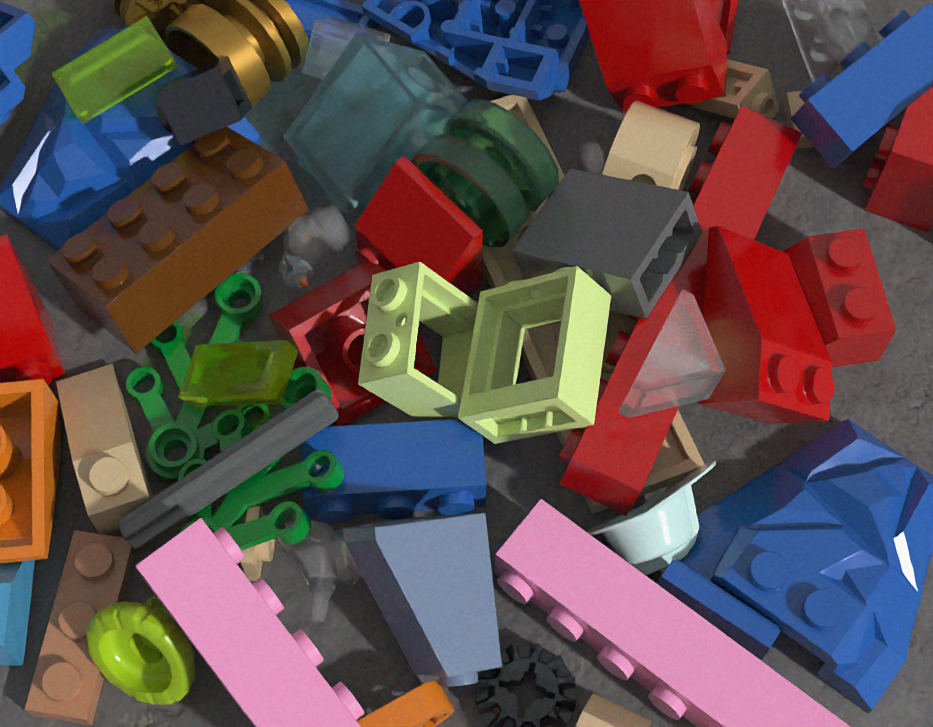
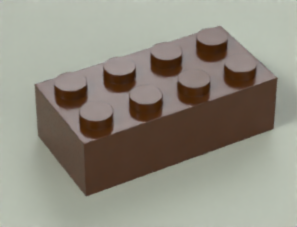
(178, 236)

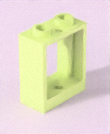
(391, 342)
(558, 403)

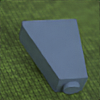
(433, 591)

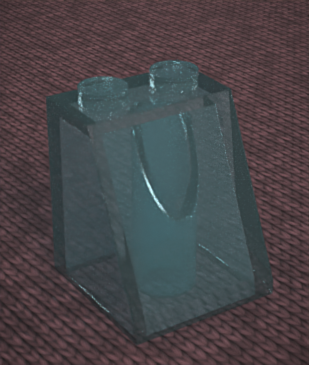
(368, 115)

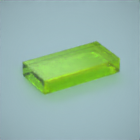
(114, 70)
(238, 373)

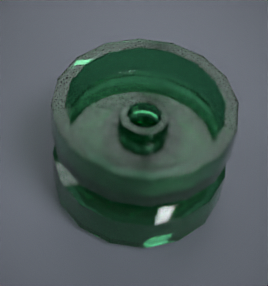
(490, 168)

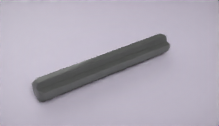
(228, 469)

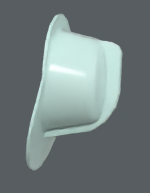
(658, 529)

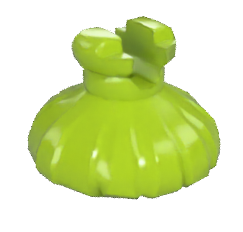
(142, 651)

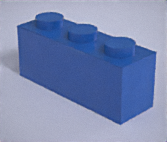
(872, 88)
(399, 470)

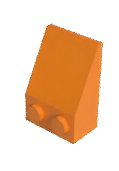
(28, 468)

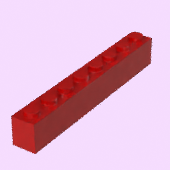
(617, 452)

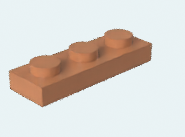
(65, 678)

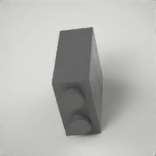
(616, 232)

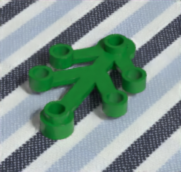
(187, 428)
(266, 483)

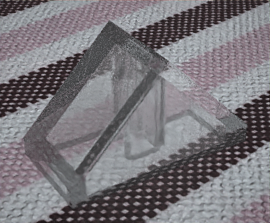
(680, 365)

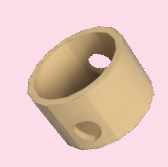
(653, 147)

